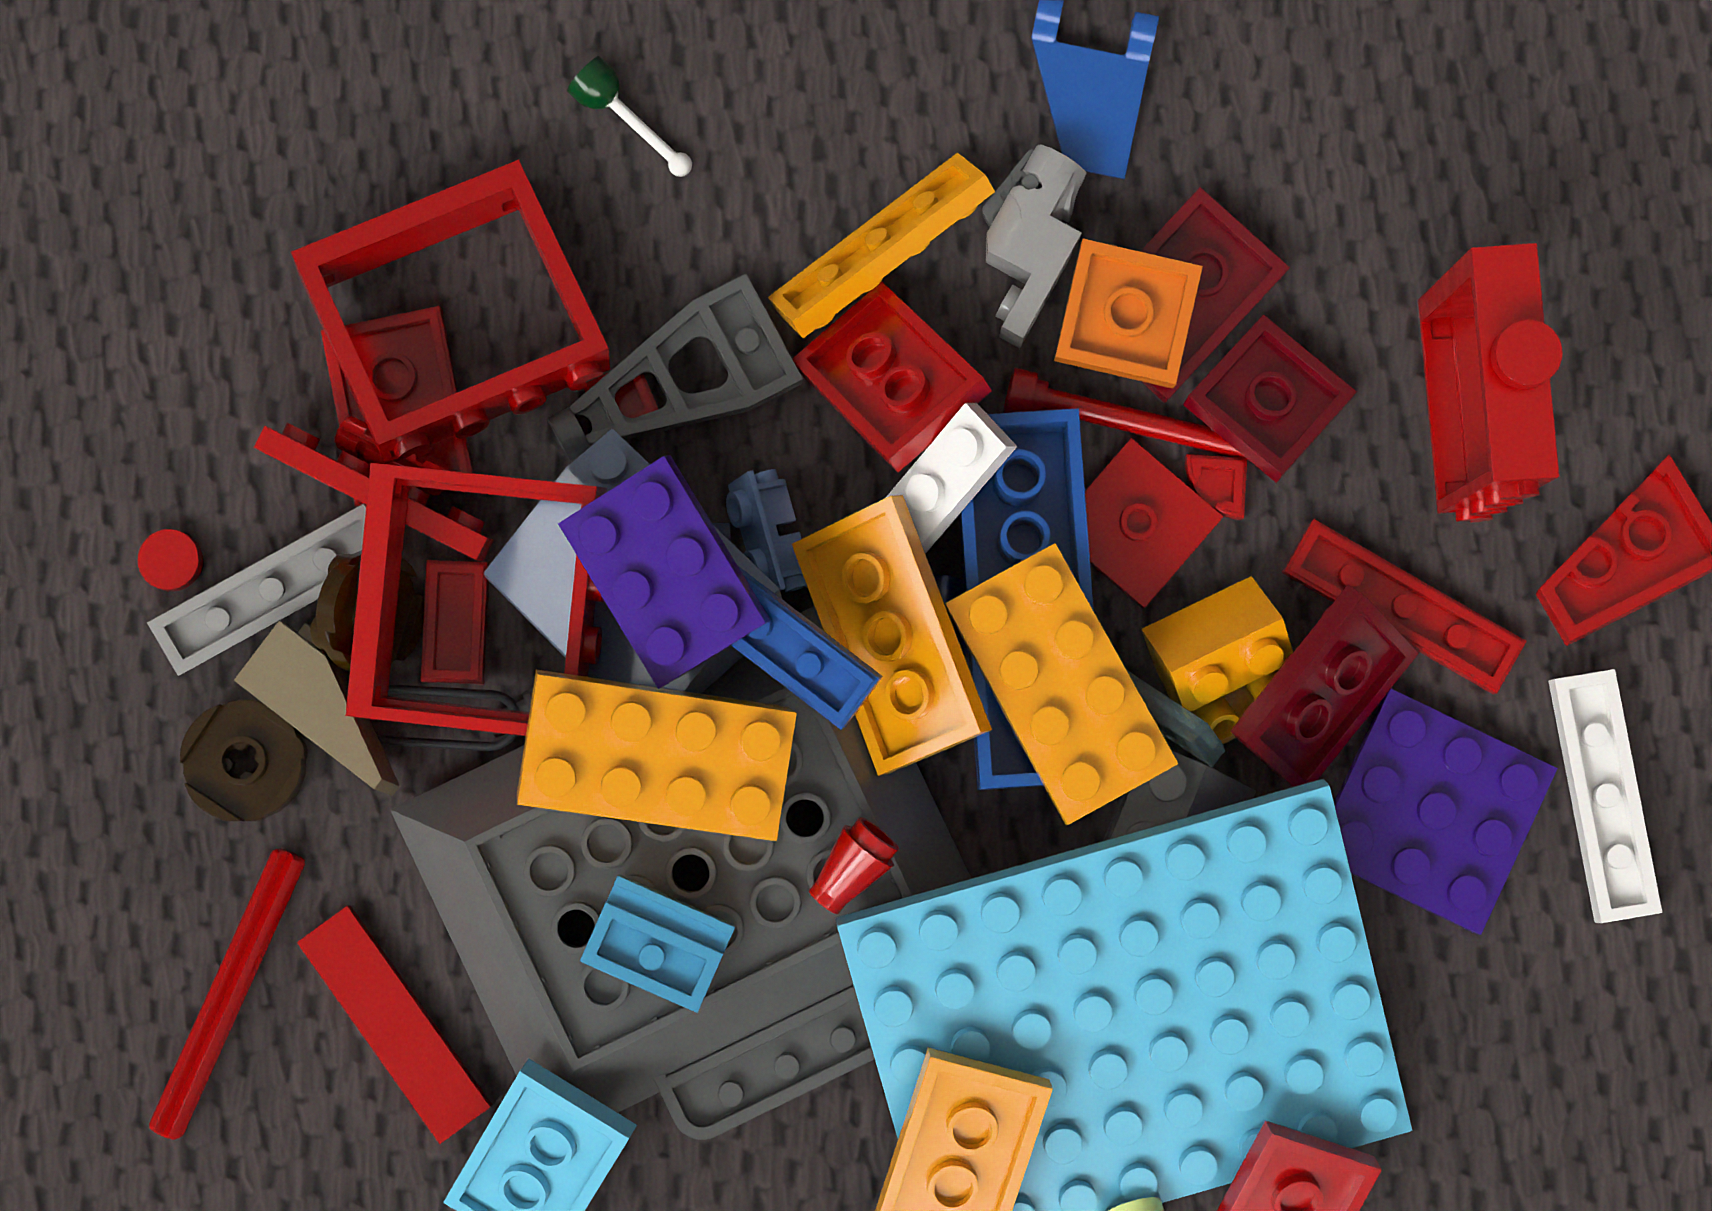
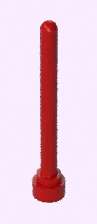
(1030, 394)

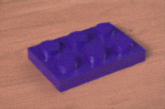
(664, 571)

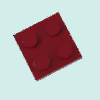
(1269, 398)

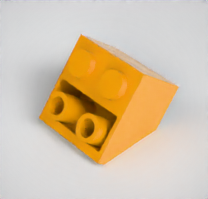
(1220, 653)

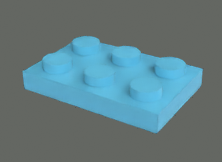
(541, 1149)

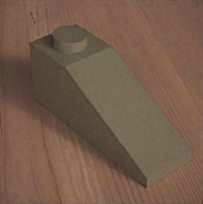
(312, 697)

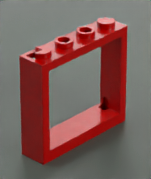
(418, 227)
(1485, 436)
(380, 587)

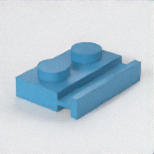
(657, 943)

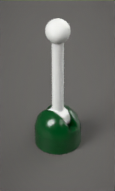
(599, 88)

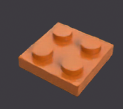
(1128, 313)

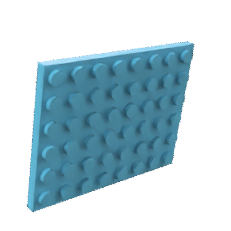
(1159, 987)

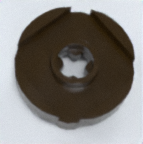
(336, 611)
(209, 769)

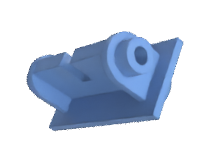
(756, 507)

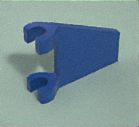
(1092, 91)

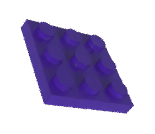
(1437, 810)

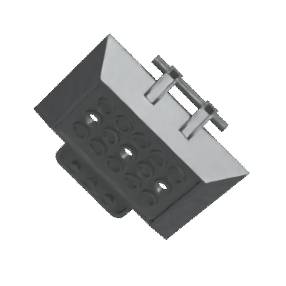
(783, 993)

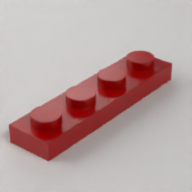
(351, 477)

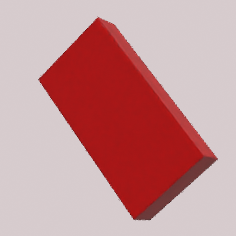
(455, 622)

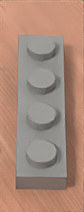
(255, 595)

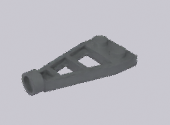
(745, 342)

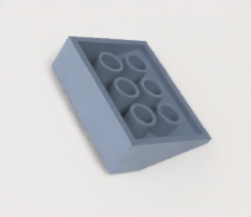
(539, 569)

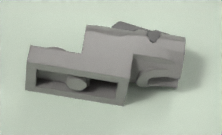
(1029, 234)

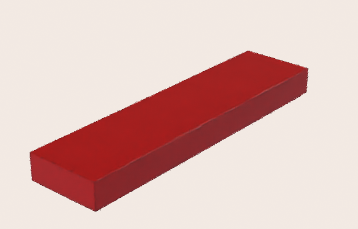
(1418, 611)
(394, 1024)

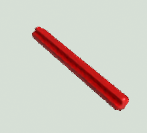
(227, 994)

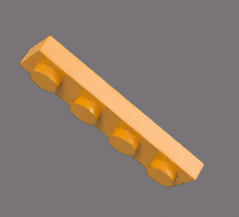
(881, 245)

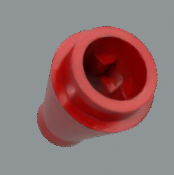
(854, 864)

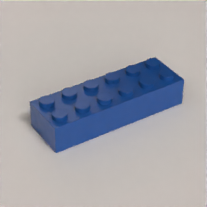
(1019, 512)

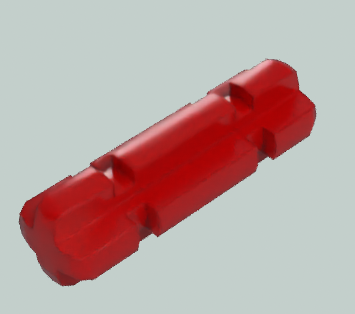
(356, 439)

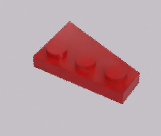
(1638, 555)

